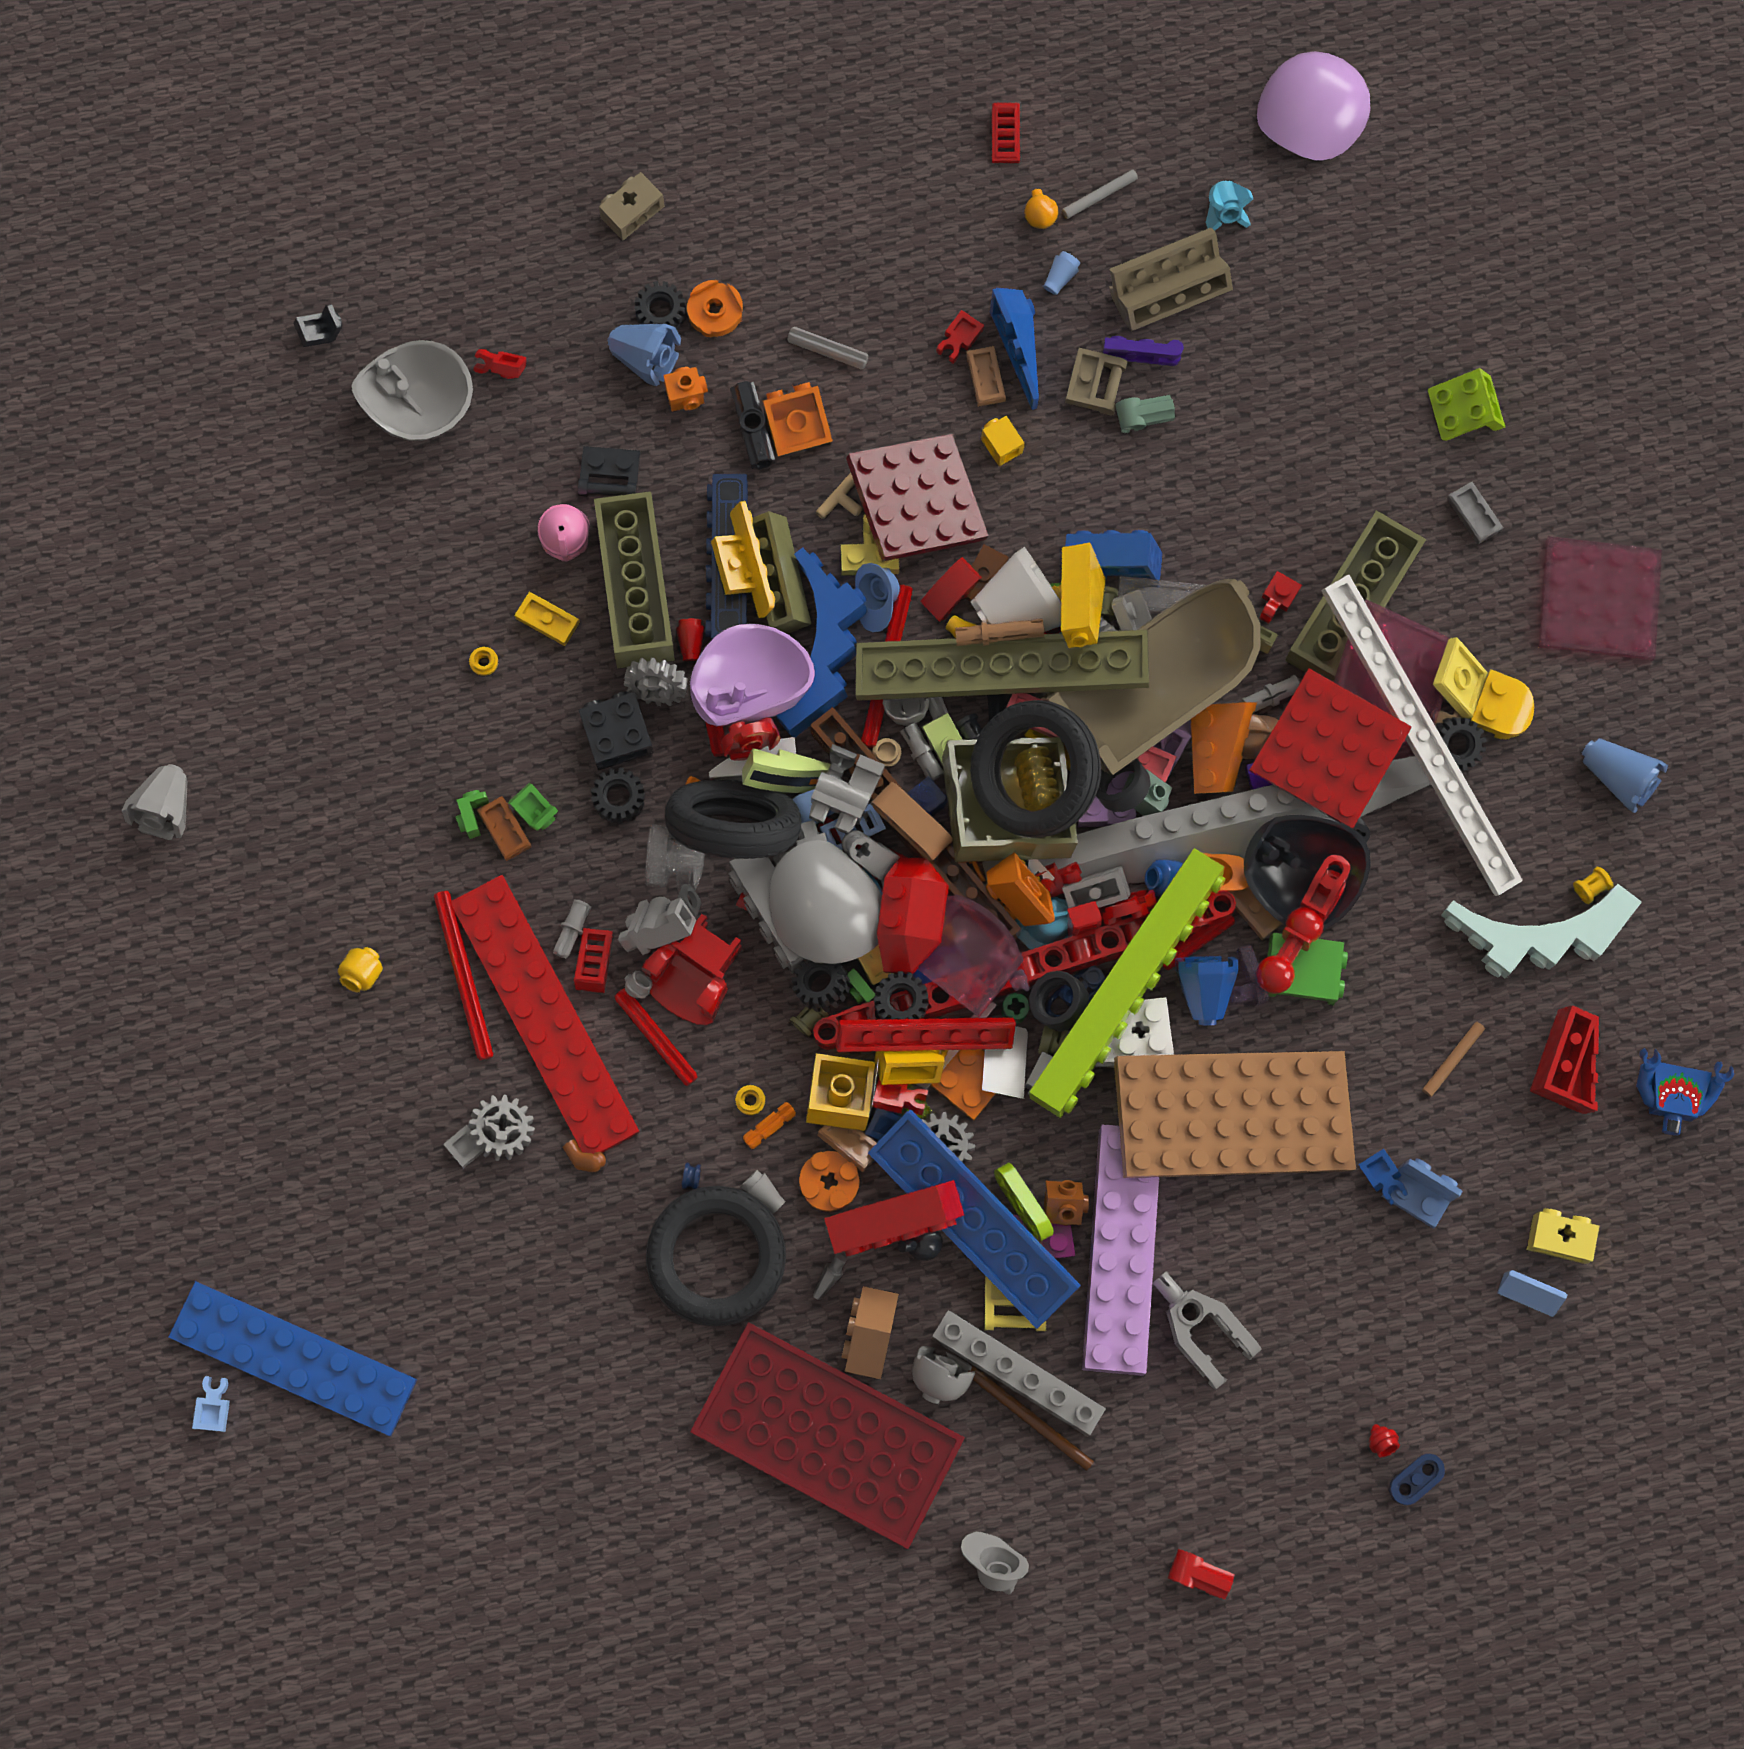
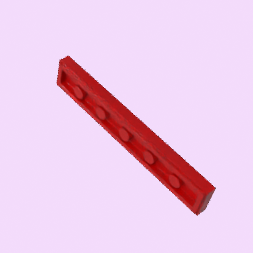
(925, 1034)

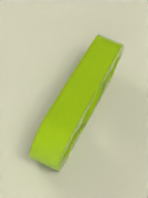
(1023, 1202)

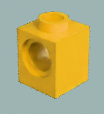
(1002, 440)

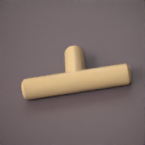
(839, 496)

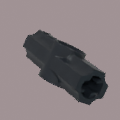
(757, 439)

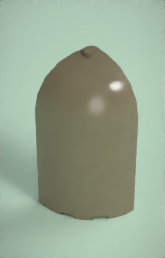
(1195, 657)

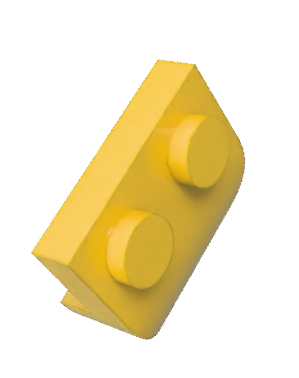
(1504, 706)

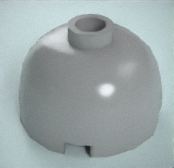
(940, 1376)

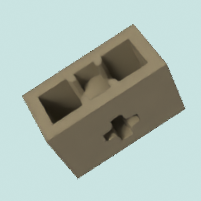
(624, 217)

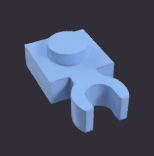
(211, 1411)

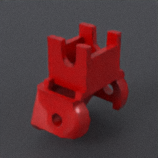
(691, 974)

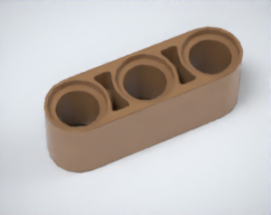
(911, 821)

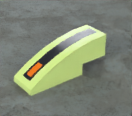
(782, 771)

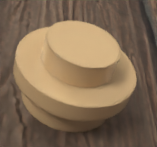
(887, 752)

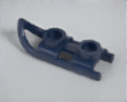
(1091, 977)

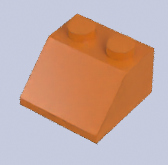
(1020, 892)

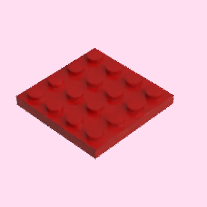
(1330, 748)

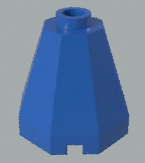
(1207, 985)

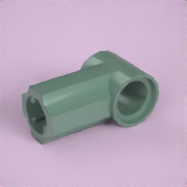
(1139, 413)

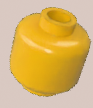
(360, 969)

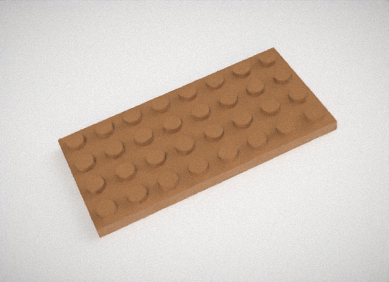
(1234, 1114)

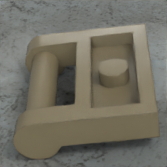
(1086, 379)

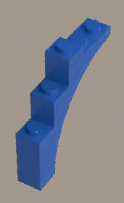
(833, 647)

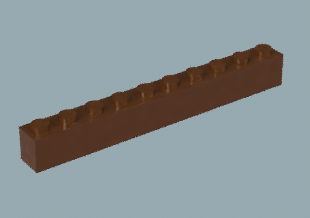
(962, 881)

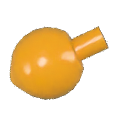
(1041, 210)

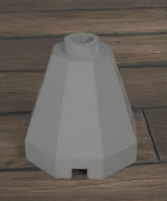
(157, 800)

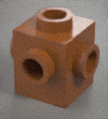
(1065, 1202)

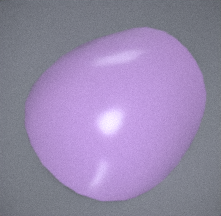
(1314, 105)
(749, 675)

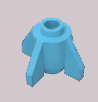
(1227, 204)

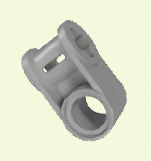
(871, 856)

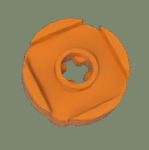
(719, 294)
(813, 1188)

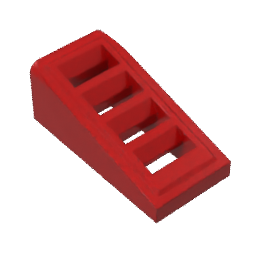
(1005, 115)
(1083, 918)
(598, 982)

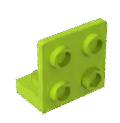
(1465, 404)

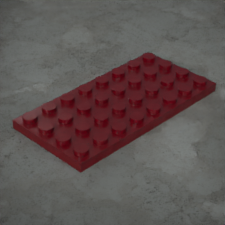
(827, 1435)

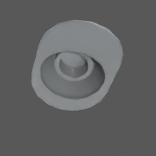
(995, 1561)

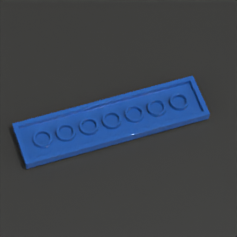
(987, 1230)
(293, 1358)

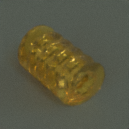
(1035, 778)

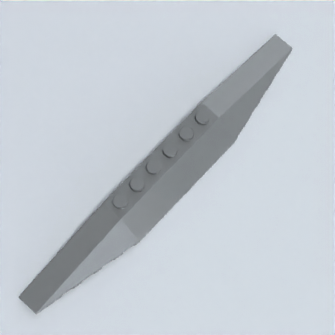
(1210, 826)

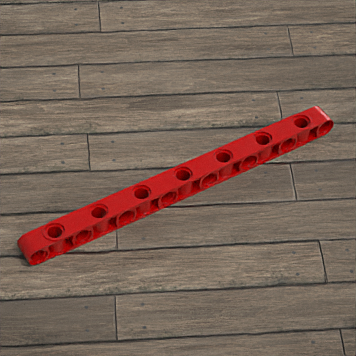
(1074, 952)

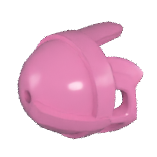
(567, 543)

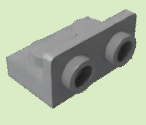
(1131, 610)

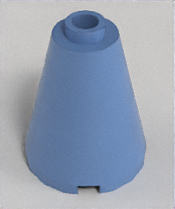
(1624, 771)

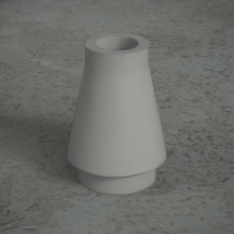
(762, 1189)

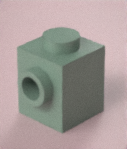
(1156, 798)

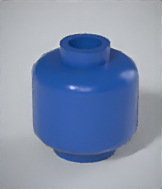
(1160, 875)

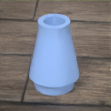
(1061, 272)

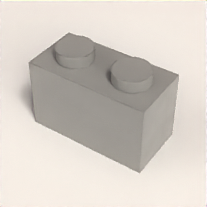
(1101, 887)

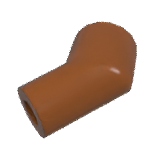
(584, 1161)

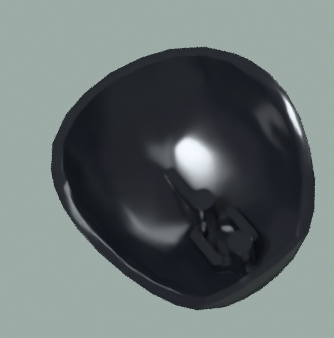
(1288, 855)

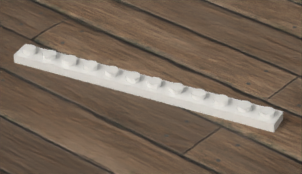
(1423, 736)

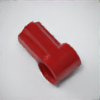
(1194, 1572)

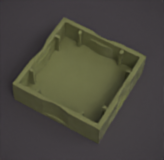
(974, 832)

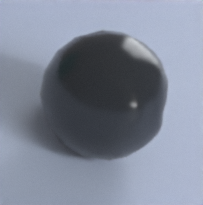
(923, 1247)

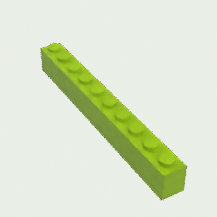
(1127, 983)

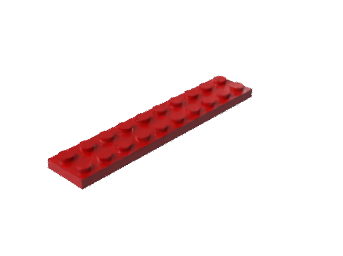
(544, 1017)

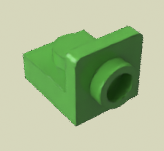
(859, 988)

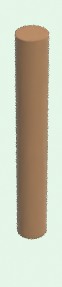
(1453, 1059)

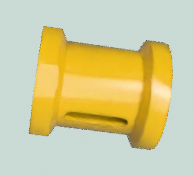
(1593, 885)

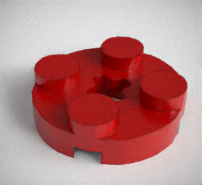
(748, 736)
(1136, 905)

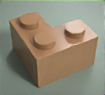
(869, 1332)

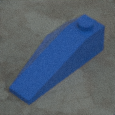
(1015, 325)

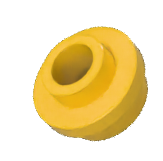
(483, 652)
(746, 1091)

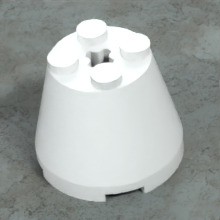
(1019, 594)

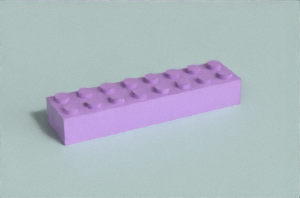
(1119, 1264)

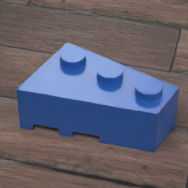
(1123, 553)

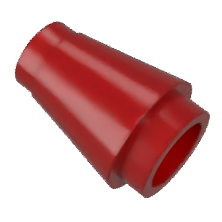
(690, 638)

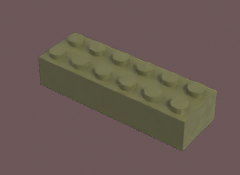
(1376, 569)
(634, 579)

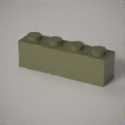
(783, 575)

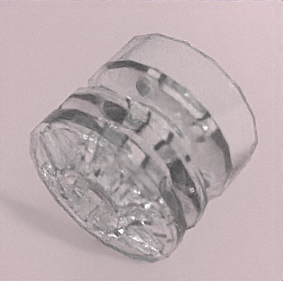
(669, 858)

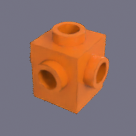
(685, 388)

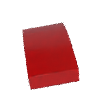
(950, 589)

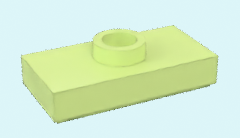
(939, 732)

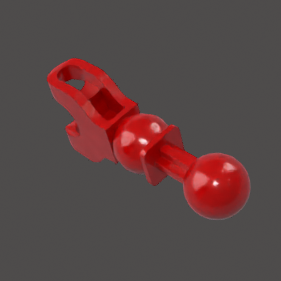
(1304, 925)

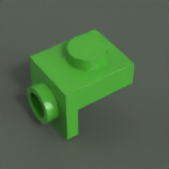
(533, 808)
(467, 819)

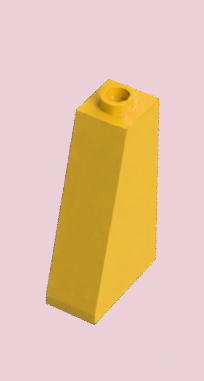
(1081, 595)

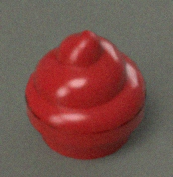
(1383, 1441)

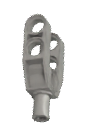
(1217, 1311)

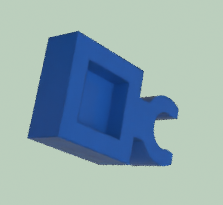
(1383, 1174)

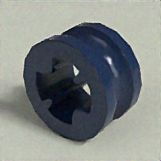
(691, 1176)

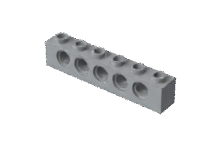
(1018, 1373)

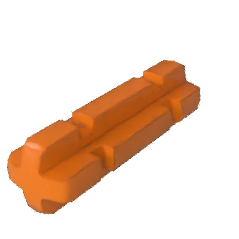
(769, 1125)

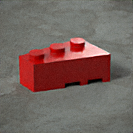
(1569, 1061)

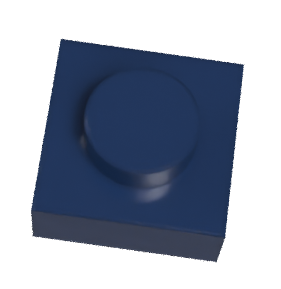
(881, 1122)

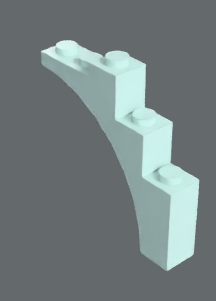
(1547, 943)

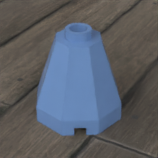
(646, 346)

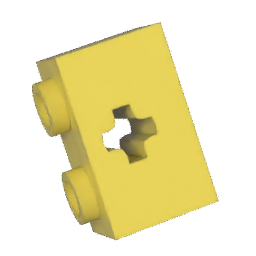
(1546, 1240)

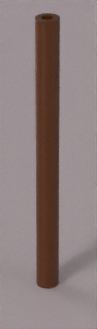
(1031, 1419)

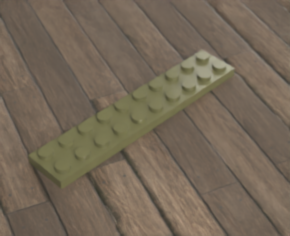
(1001, 667)

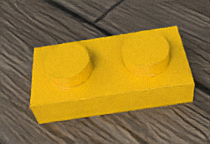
(547, 618)

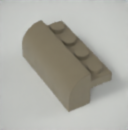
(1170, 279)

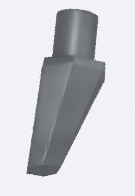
(830, 1275)

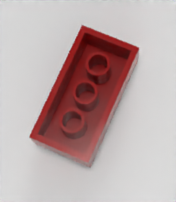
(888, 1219)

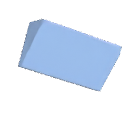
(1531, 1292)

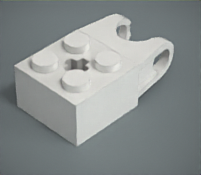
(1154, 1020)

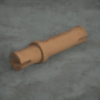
(1006, 631)

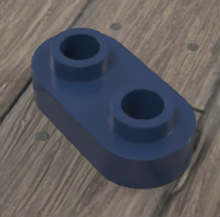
(1416, 1480)

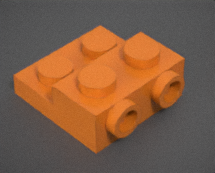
(796, 419)

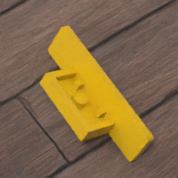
(741, 561)

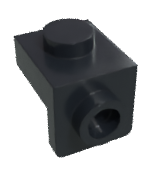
(318, 328)

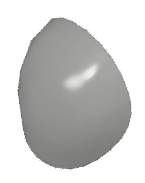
(415, 390)
(824, 904)

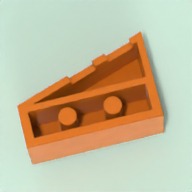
(1218, 745)

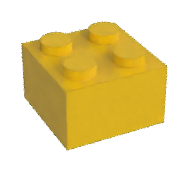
(840, 1092)

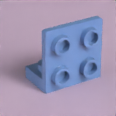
(1427, 1192)

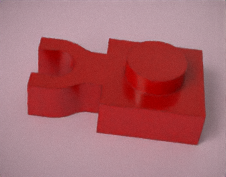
(960, 333)
(897, 1096)

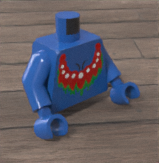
(1677, 1090)

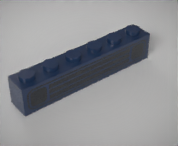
(728, 609)

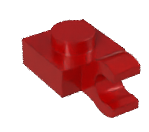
(503, 363)
(1279, 594)
(1066, 875)

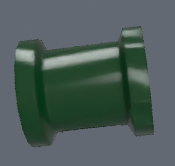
(1021, 1001)

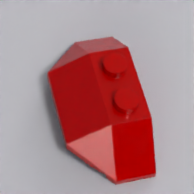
(911, 914)

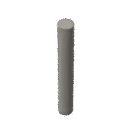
(1100, 194)

